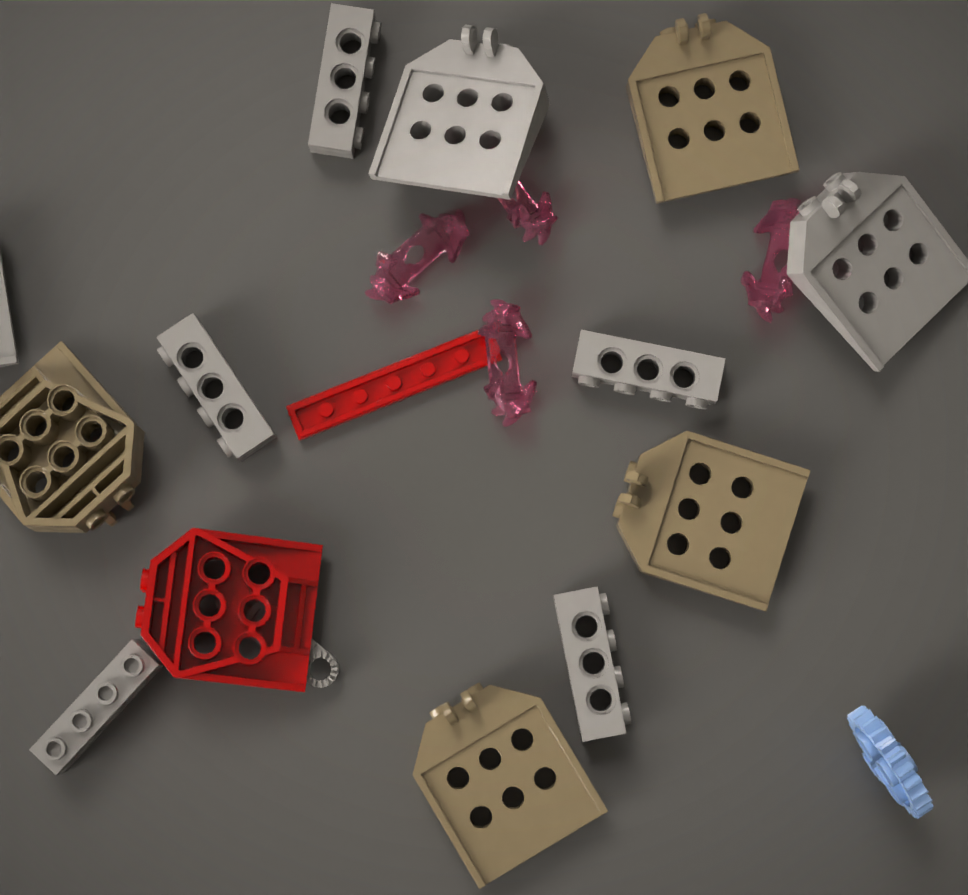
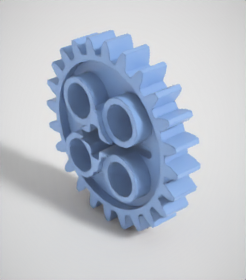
(890, 762)

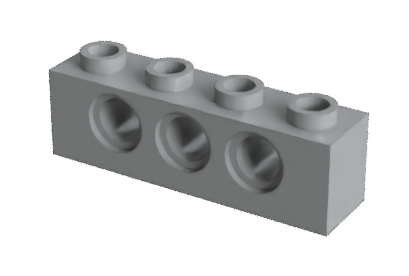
(343, 25)
(191, 336)
(704, 368)
(97, 707)
(592, 723)

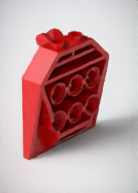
(178, 585)

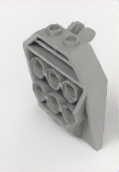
(458, 76)
(916, 289)

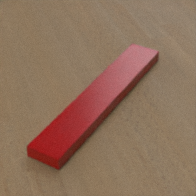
(389, 385)

